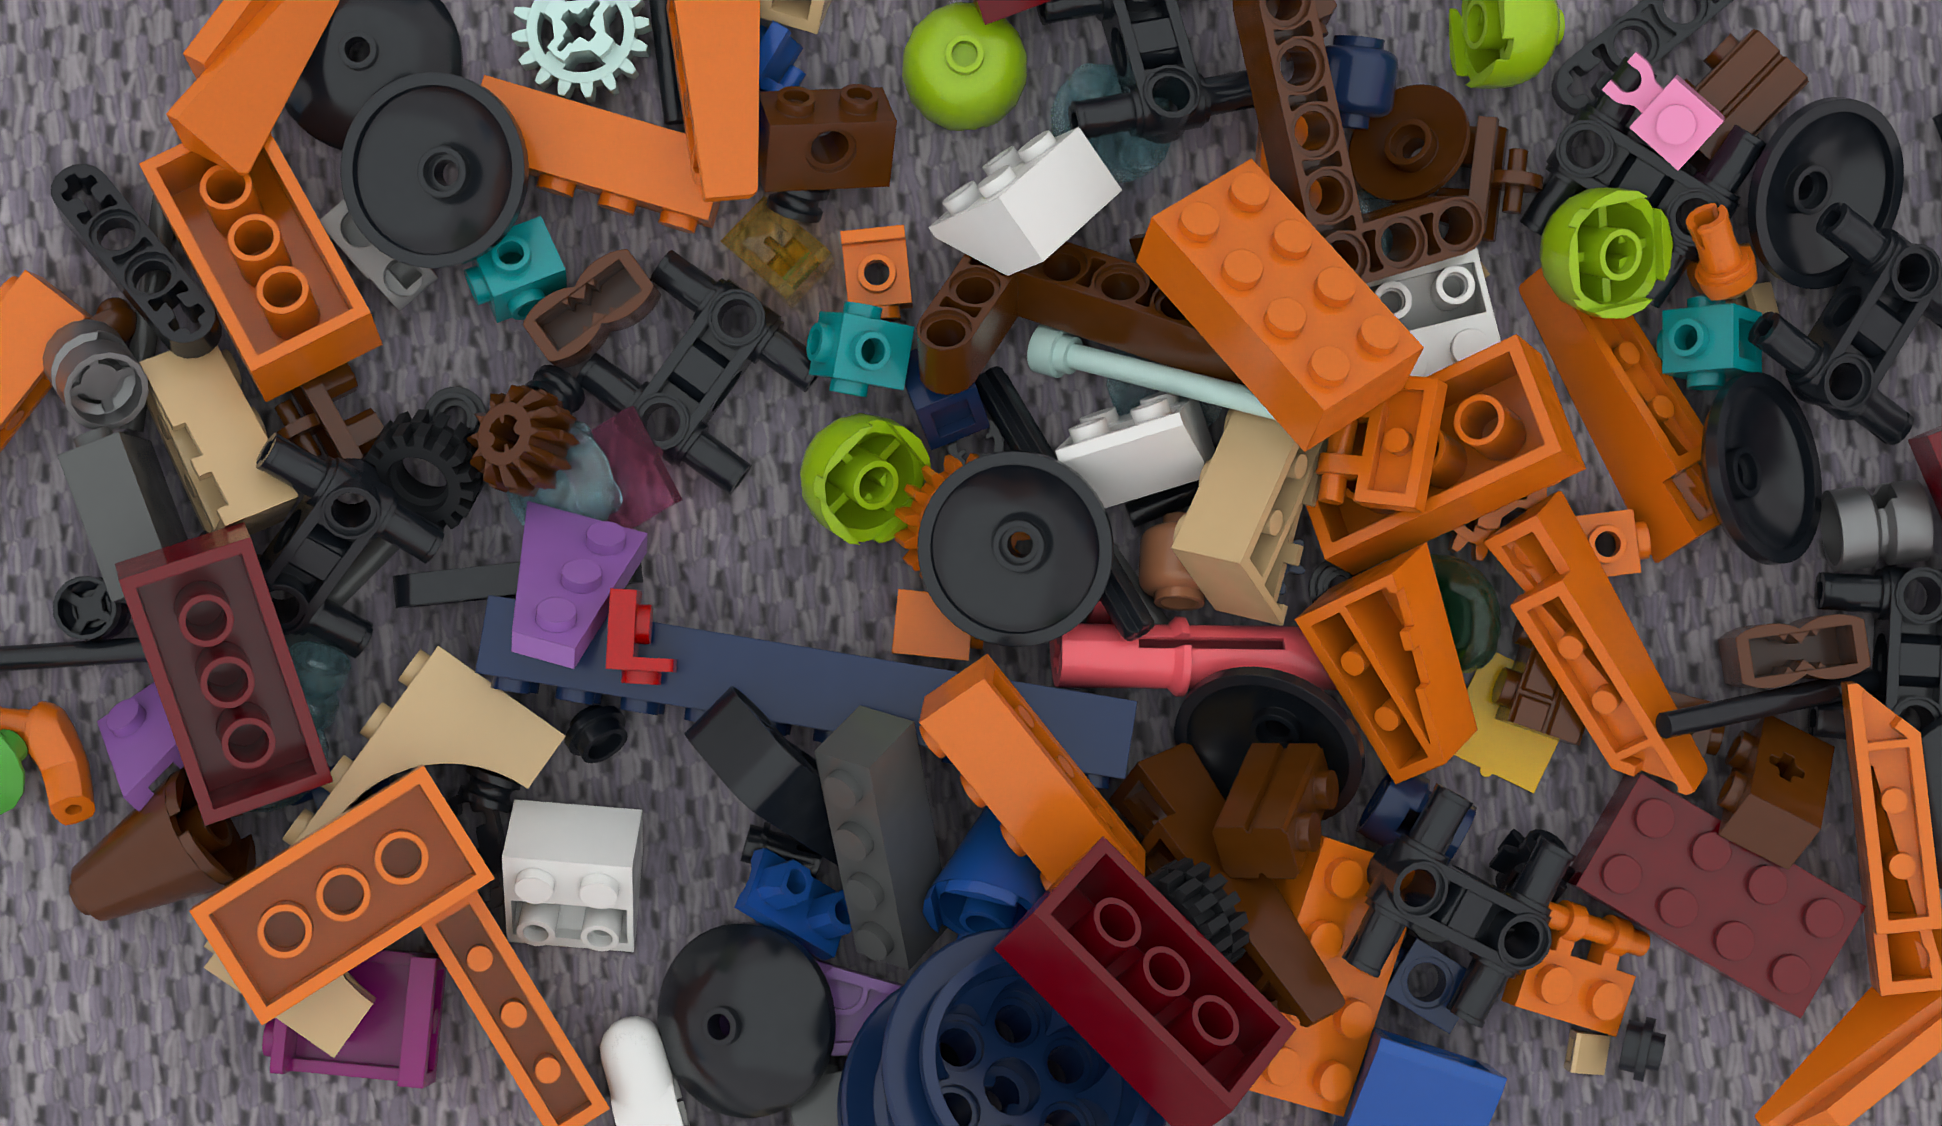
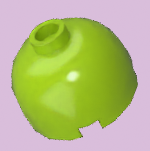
(1503, 40)
(962, 69)
(1606, 251)
(858, 476)

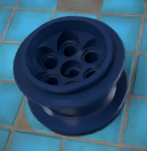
(954, 999)

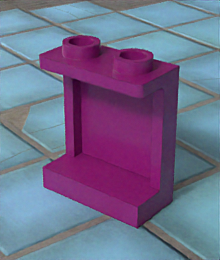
(393, 1039)

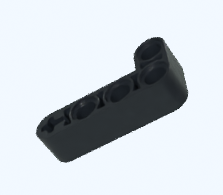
(764, 769)

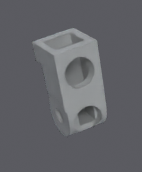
(395, 279)

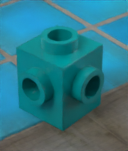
(517, 271)
(1708, 343)
(859, 349)

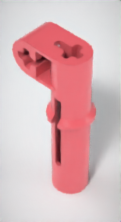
(1176, 654)

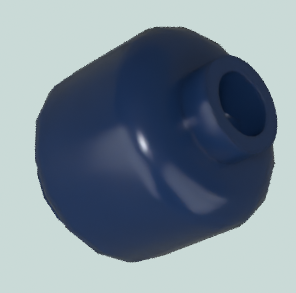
(1362, 79)

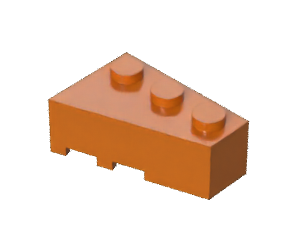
(1395, 662)

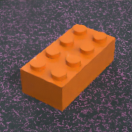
(264, 265)
(1278, 304)
(1494, 445)
(341, 894)
(1323, 1061)

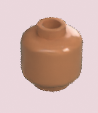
(1163, 573)

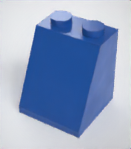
(1420, 1086)

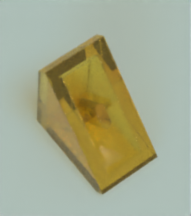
(779, 252)

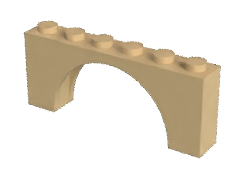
(439, 719)

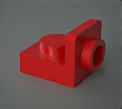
(628, 627)

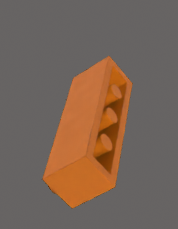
(606, 155)
(28, 319)
(1020, 771)
(514, 1014)

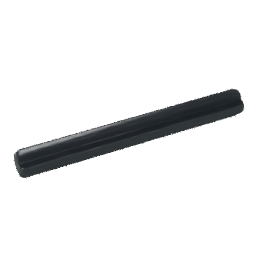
(1023, 434)

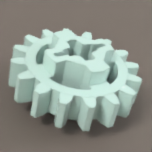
(566, 53)

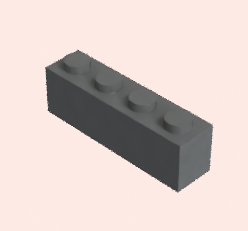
(881, 833)

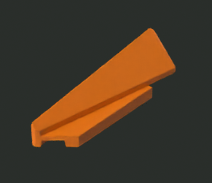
(245, 74)
(719, 92)
(1632, 414)
(1592, 643)
(1893, 845)
(1860, 1059)

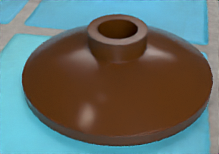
(1419, 118)

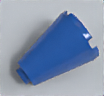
(982, 883)

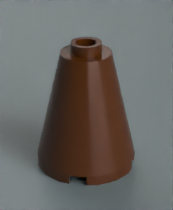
(160, 856)

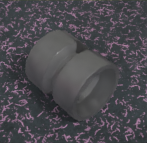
(95, 374)
(1884, 524)

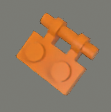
(1395, 452)
(1575, 988)

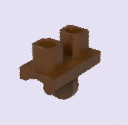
(1488, 178)
(321, 418)

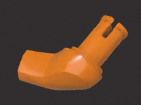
(1723, 265)
(58, 755)

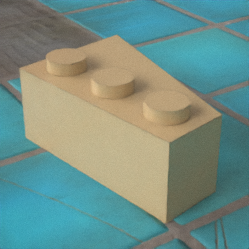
(215, 440)
(1247, 517)

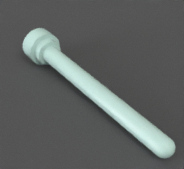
(1061, 353)

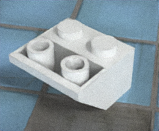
(1027, 202)
(1443, 309)
(1142, 451)
(572, 875)

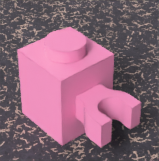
(1671, 118)

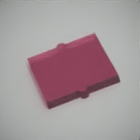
(636, 469)

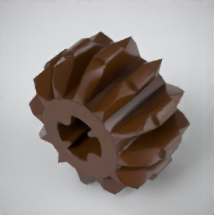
(523, 441)

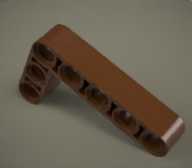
(1326, 155)
(1069, 291)

